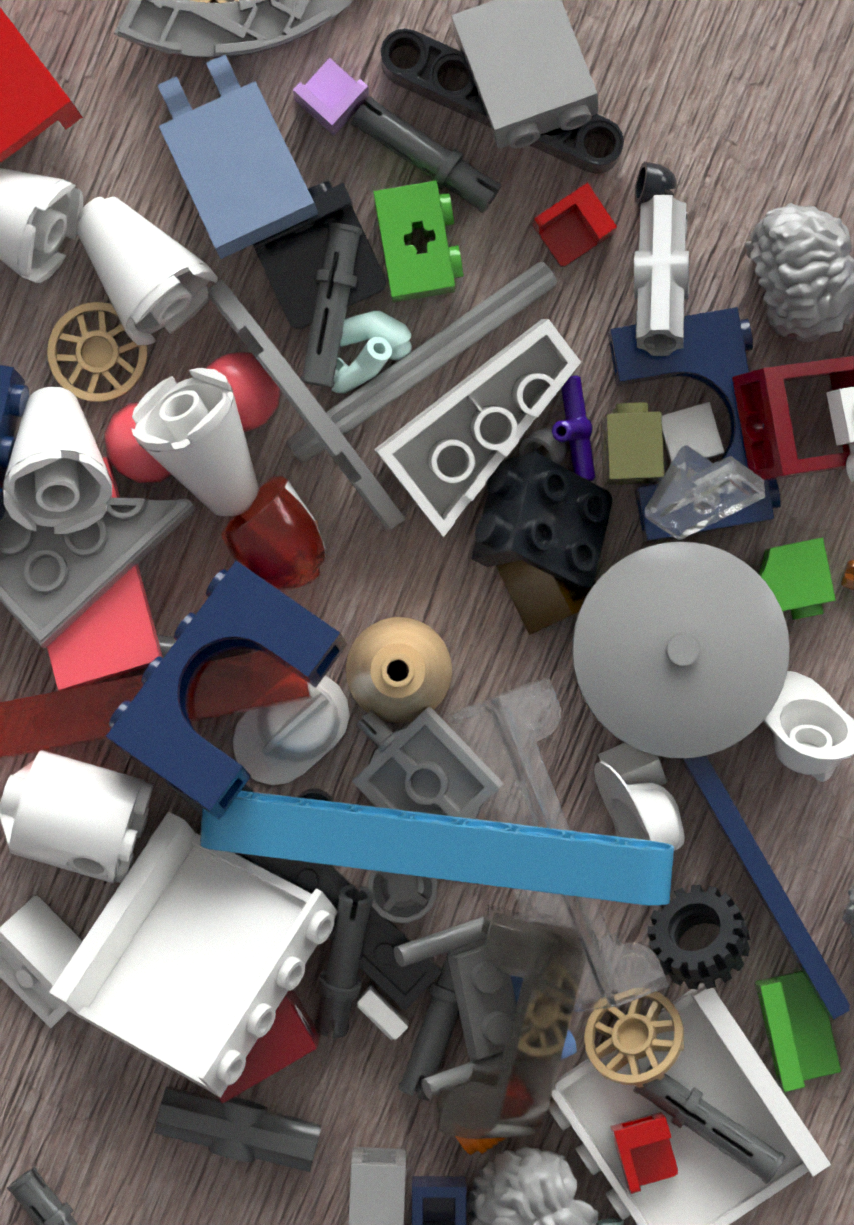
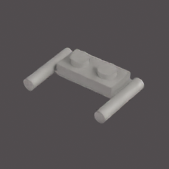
(482, 996)

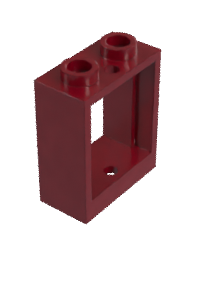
(763, 399)

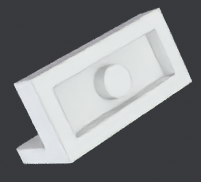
(34, 955)

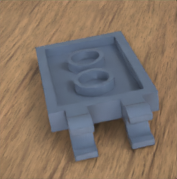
(234, 162)

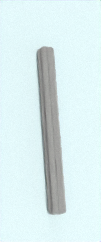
(429, 357)

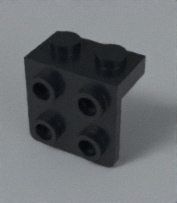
(297, 252)
(543, 518)

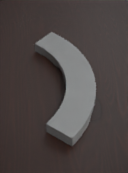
(222, 28)
(305, 404)

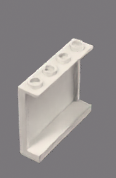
(194, 956)
(733, 1080)

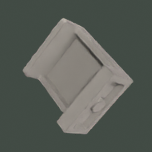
(526, 68)

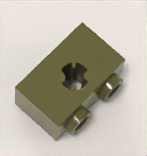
(632, 445)

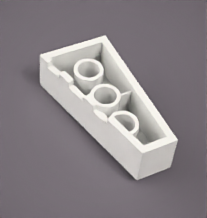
(469, 431)

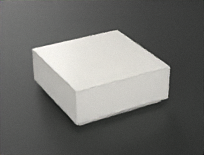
(694, 428)
(382, 1012)

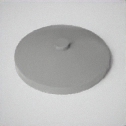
(680, 650)

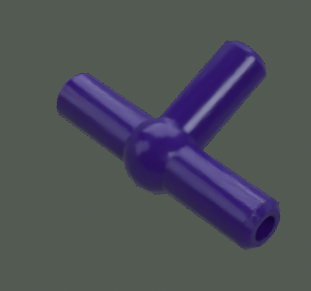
(576, 428)

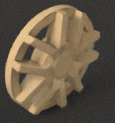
(95, 352)
(634, 1039)

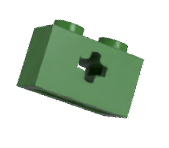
(398, 214)

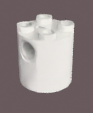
(75, 816)

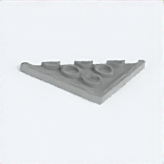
(57, 577)

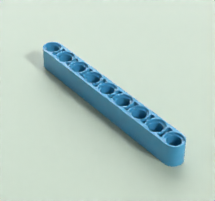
(444, 847)

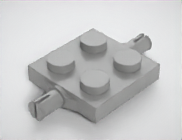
(424, 769)

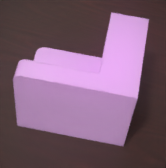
(331, 96)

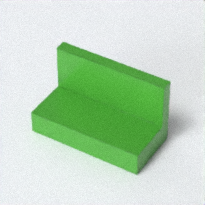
(796, 1030)

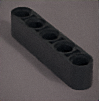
(437, 57)

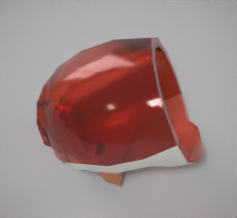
(277, 537)

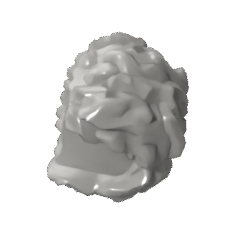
(804, 271)
(527, 1190)

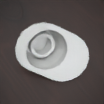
(810, 728)
(291, 737)
(640, 809)

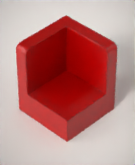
(574, 225)
(644, 1150)

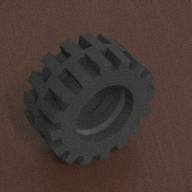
(715, 959)

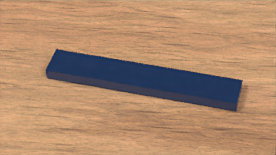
(767, 885)

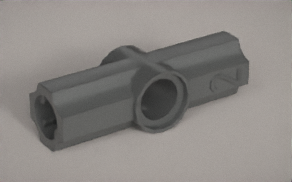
(237, 1129)

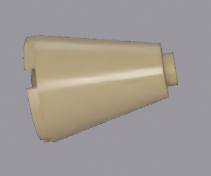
(398, 640)

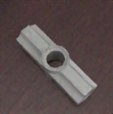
(661, 275)

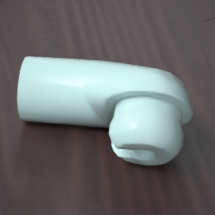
(378, 324)
(364, 367)

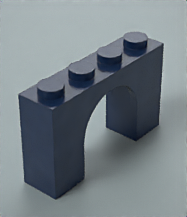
(712, 355)
(237, 615)

